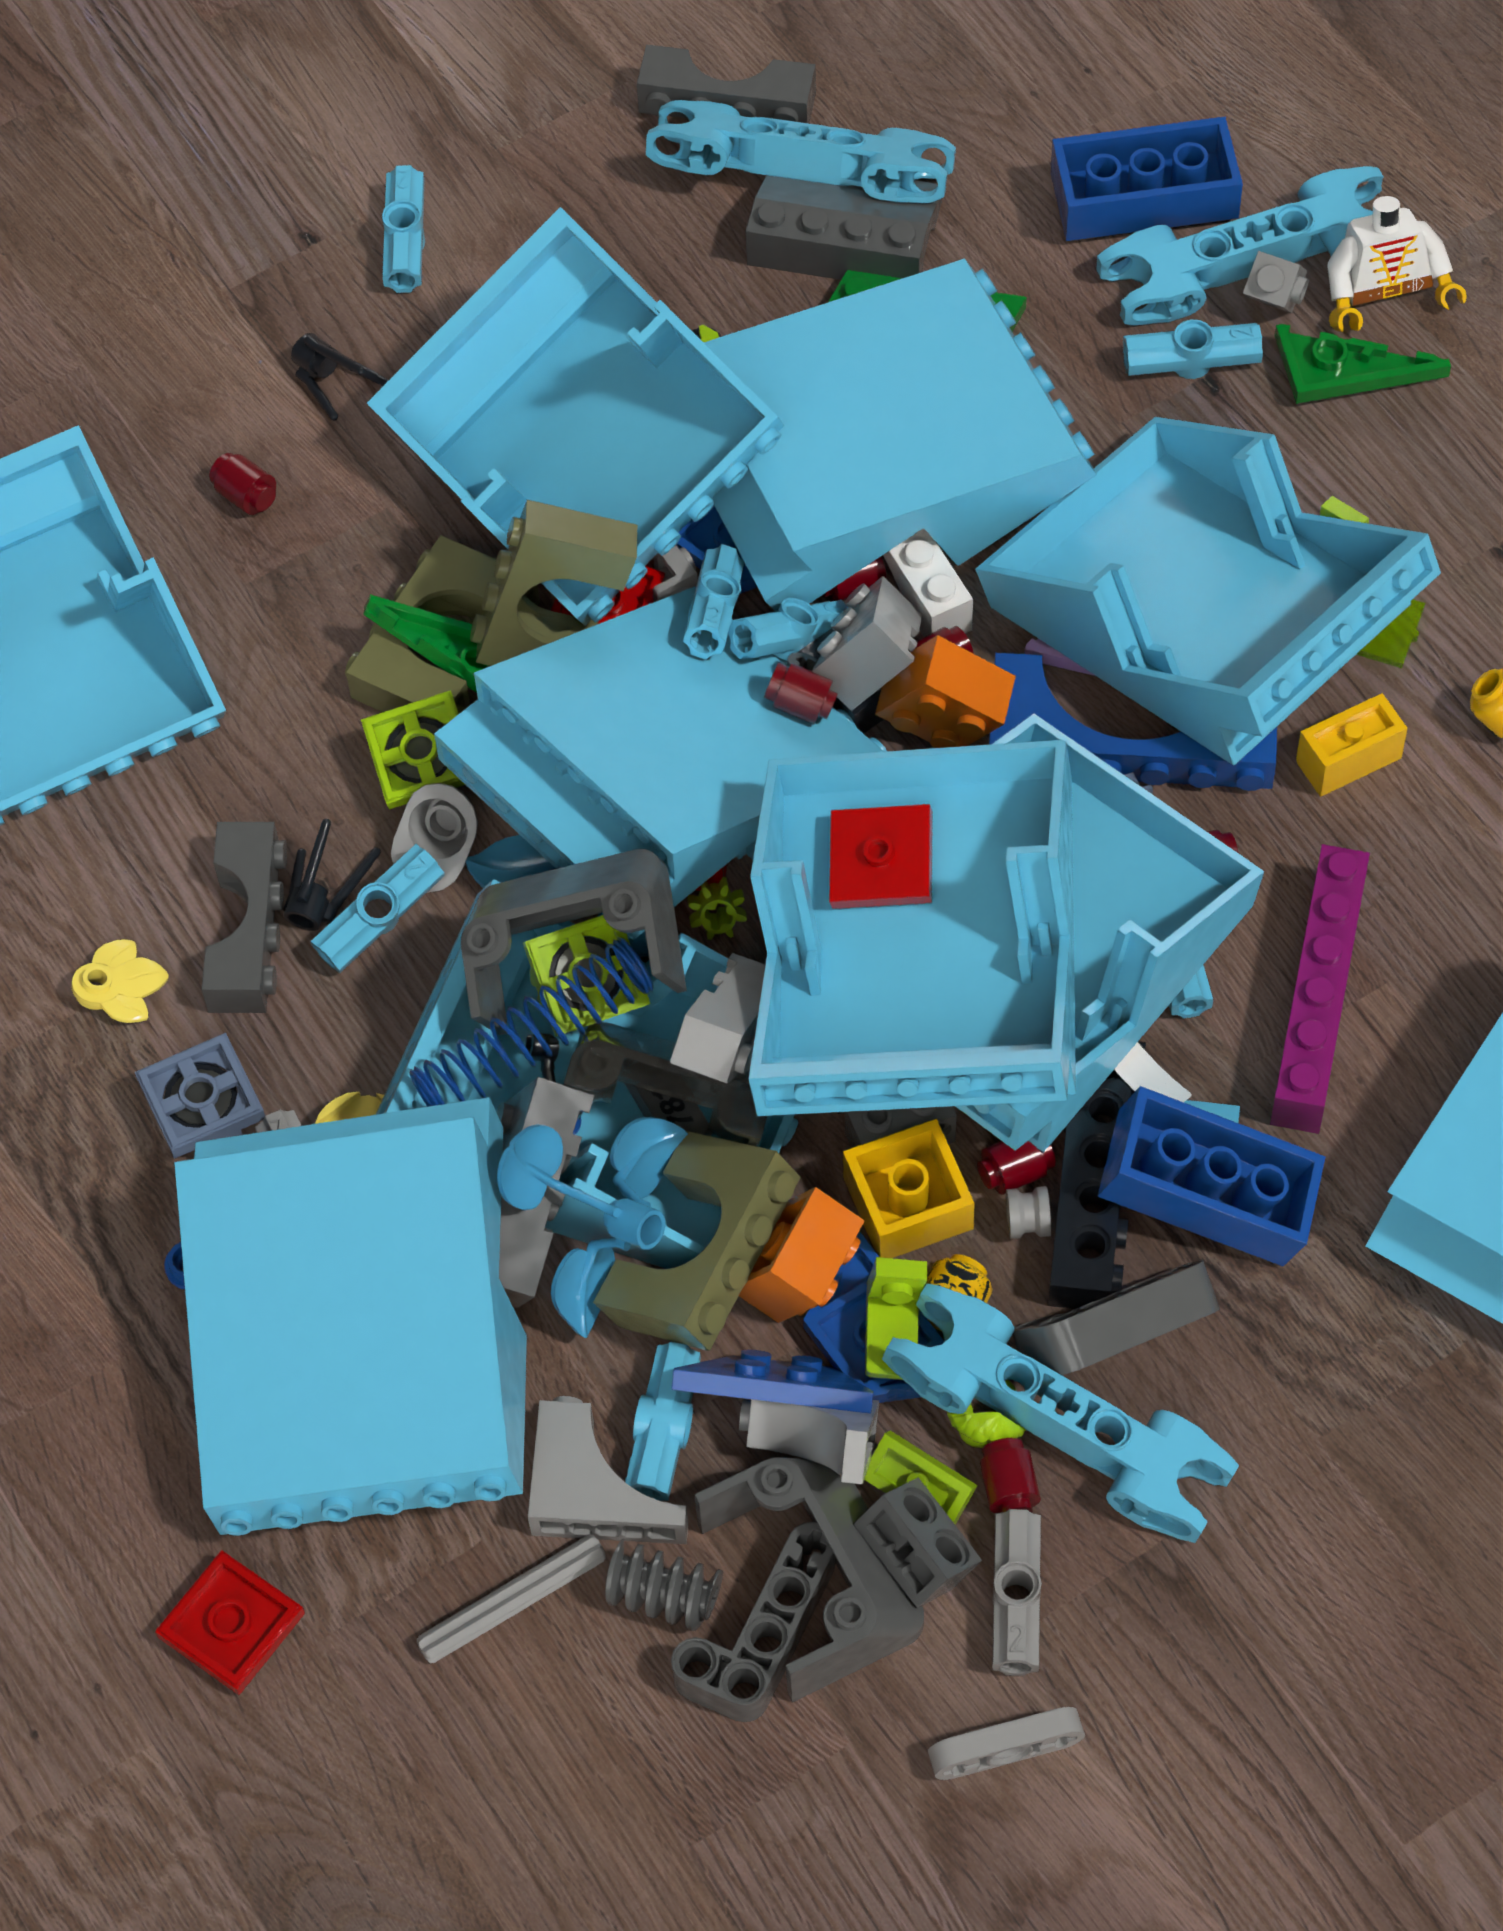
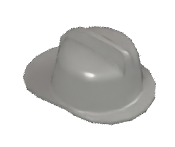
(442, 824)

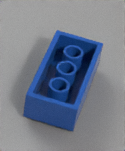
(1146, 178)
(1212, 1176)

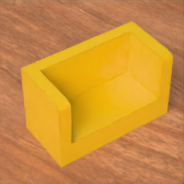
(1351, 744)

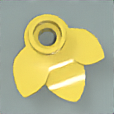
(124, 981)

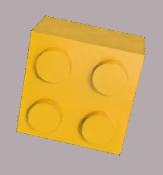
(908, 1190)

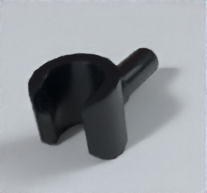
(538, 1053)

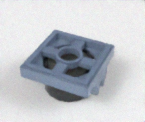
(199, 1095)

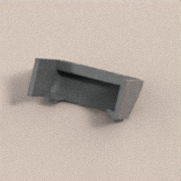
(625, 887)
(862, 1621)

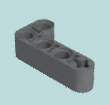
(1119, 1320)
(767, 1619)

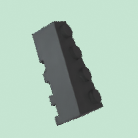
(523, 1232)

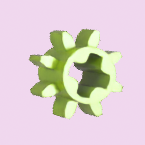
(725, 917)

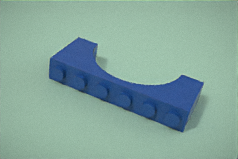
(1153, 761)

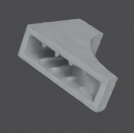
(822, 1435)
(579, 1492)

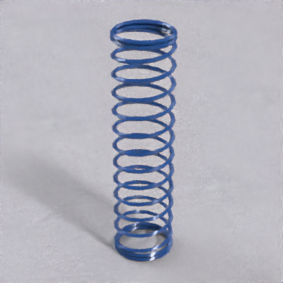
(632, 966)

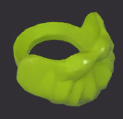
(984, 1427)

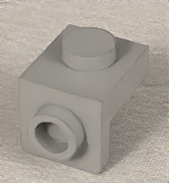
(678, 570)

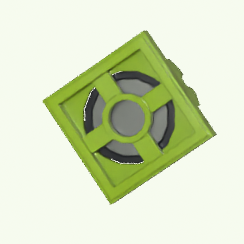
(411, 749)
(556, 955)

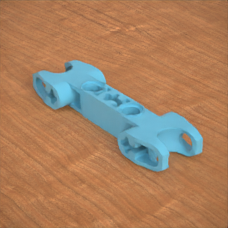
(801, 151)
(1181, 269)
(1141, 1462)

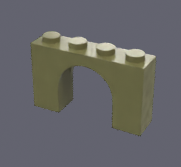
(545, 547)
(446, 582)
(696, 1298)

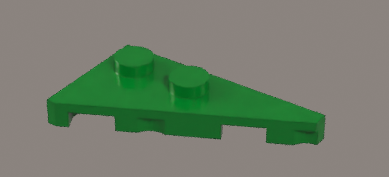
(1342, 367)
(432, 635)

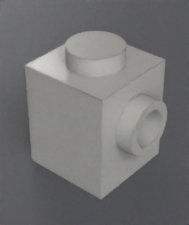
(1276, 282)

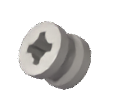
(1028, 1212)

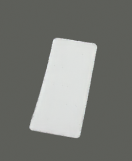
(1141, 1070)

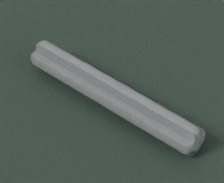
(511, 1598)

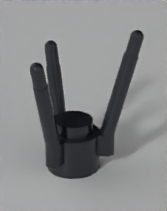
(320, 360)
(307, 900)

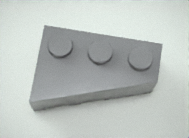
(869, 642)
(722, 1024)

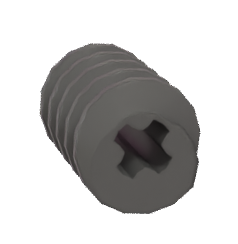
(661, 1587)

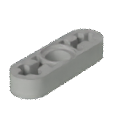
(1006, 1743)

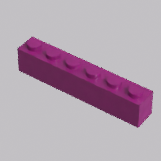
(1320, 989)

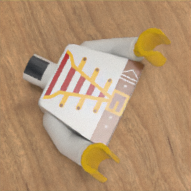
(1384, 259)

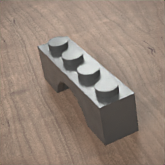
(778, 92)
(239, 968)

